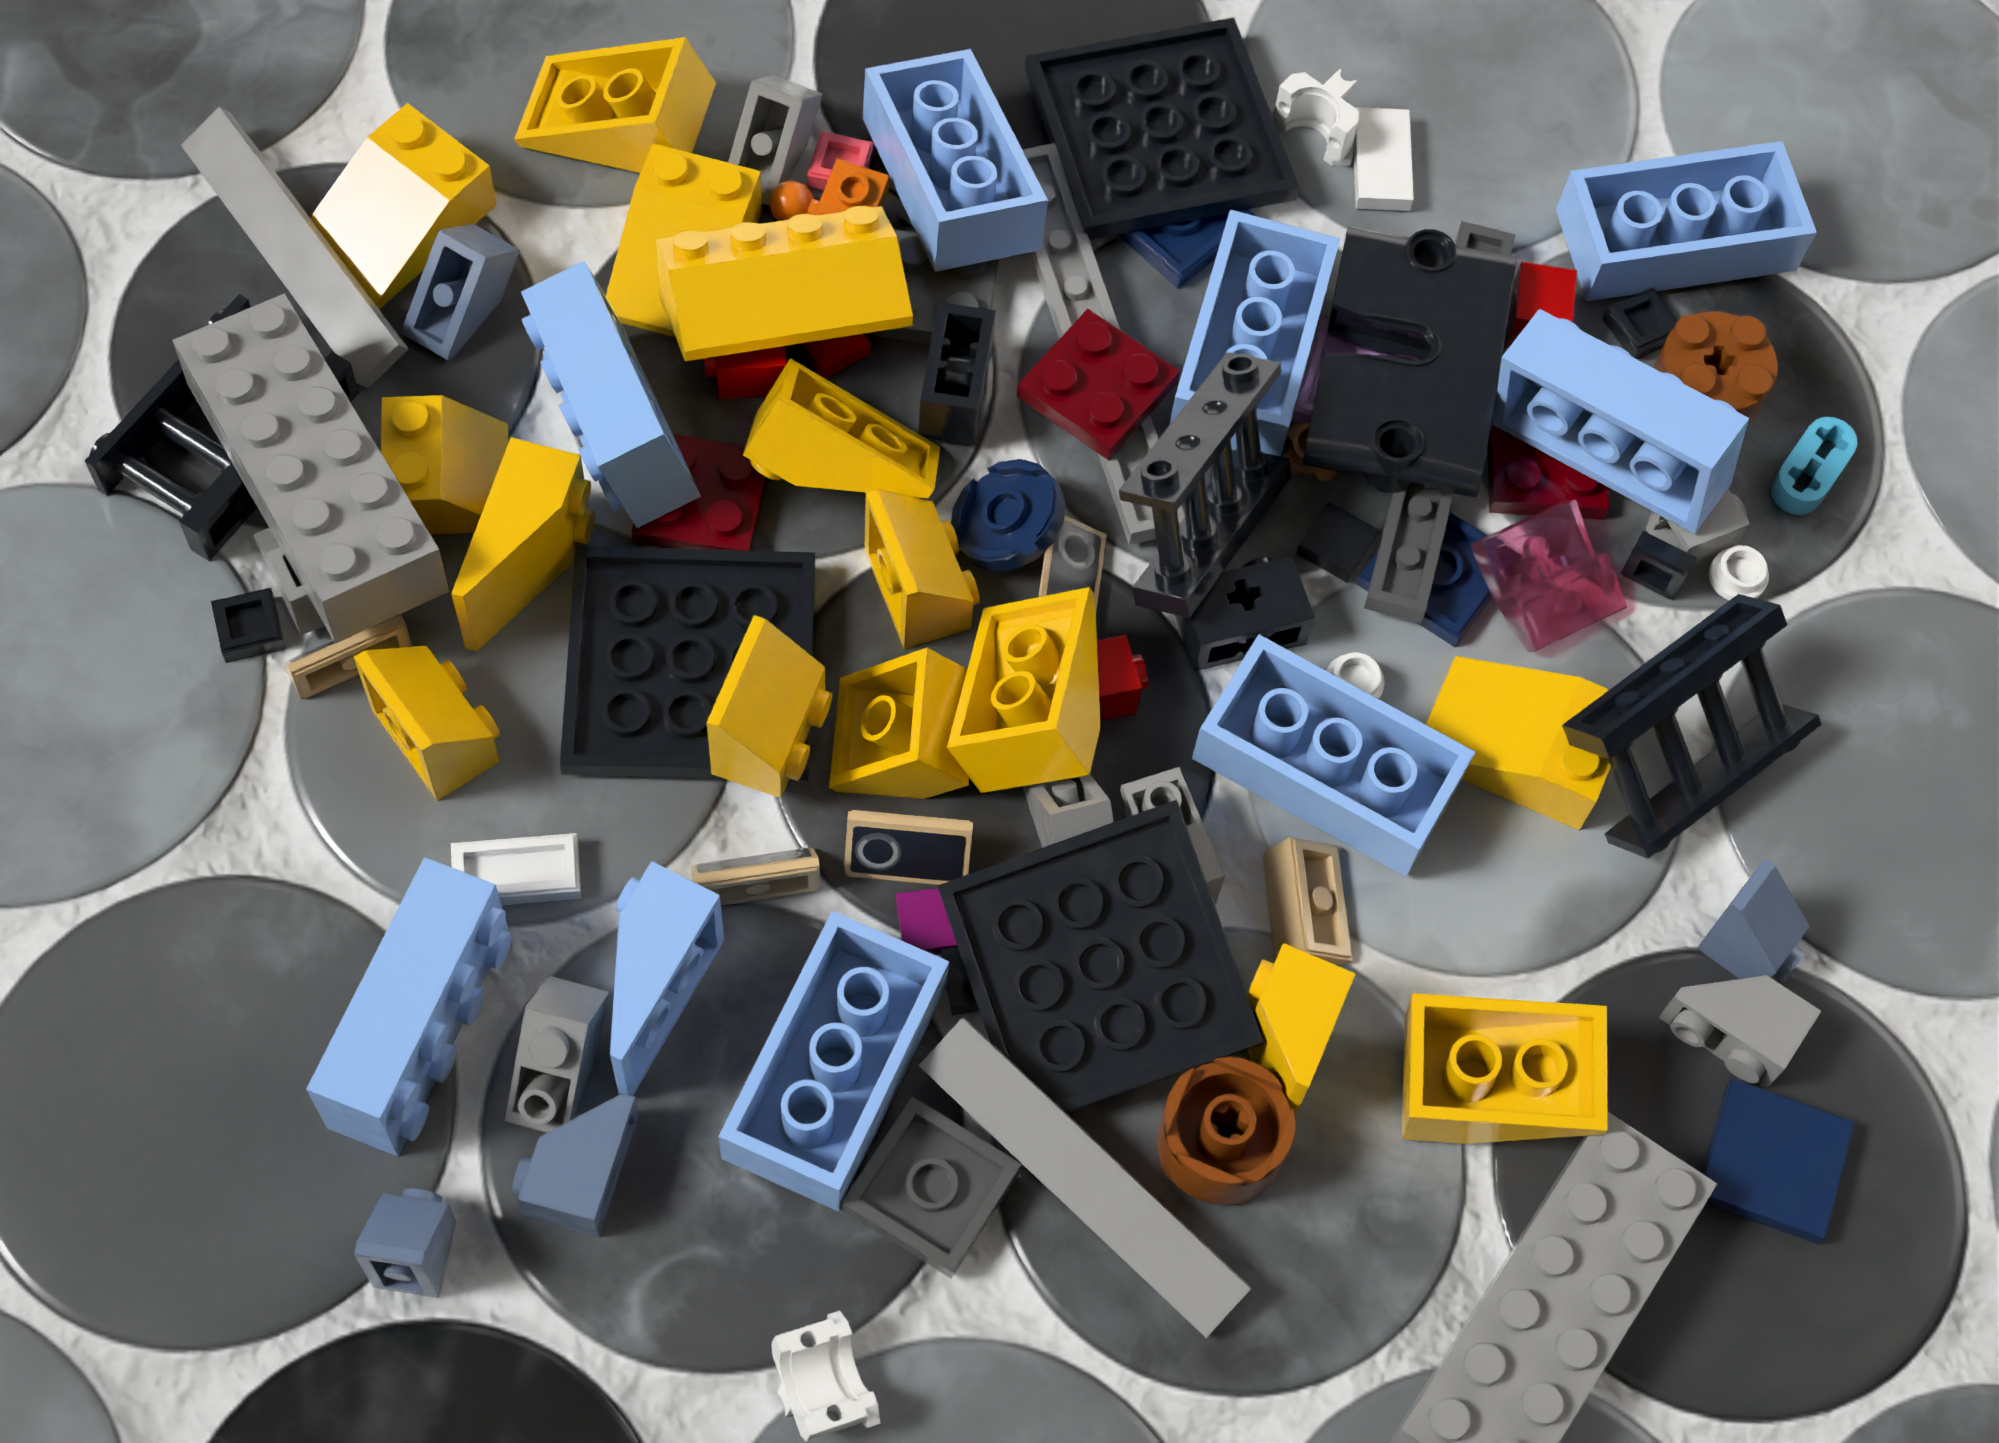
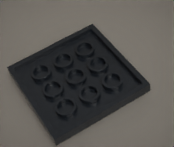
(1161, 128)
(656, 646)
(1102, 960)

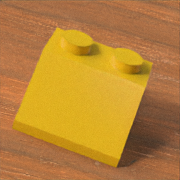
(442, 458)
(917, 568)
(766, 711)
(429, 716)
(897, 728)
(1296, 1012)

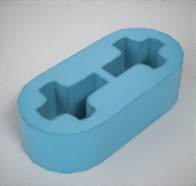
(1804, 459)

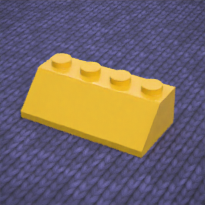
(783, 282)

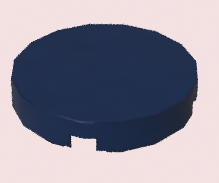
(1008, 515)

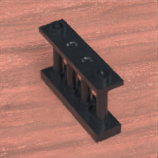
(1231, 506)
(210, 515)
(1653, 697)

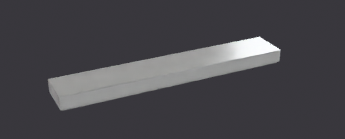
(294, 247)
(1085, 1177)

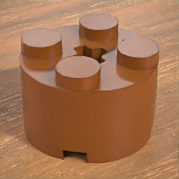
(1722, 359)
(1218, 1167)

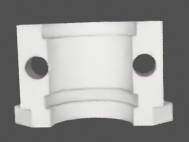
(1321, 107)
(822, 1379)

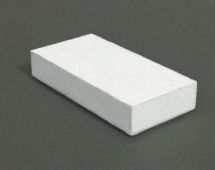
(1383, 160)
(524, 867)

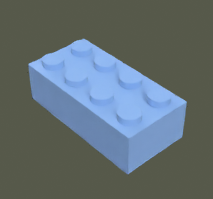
(954, 160)
(1684, 220)
(1265, 305)
(606, 396)
(1618, 420)
(1332, 755)
(411, 1008)
(834, 1060)

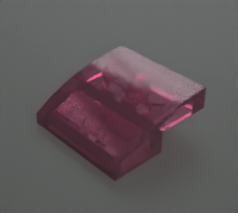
(1548, 576)

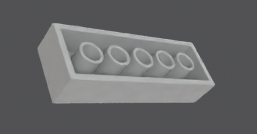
(311, 468)
(1562, 1296)

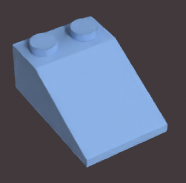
(663, 950)

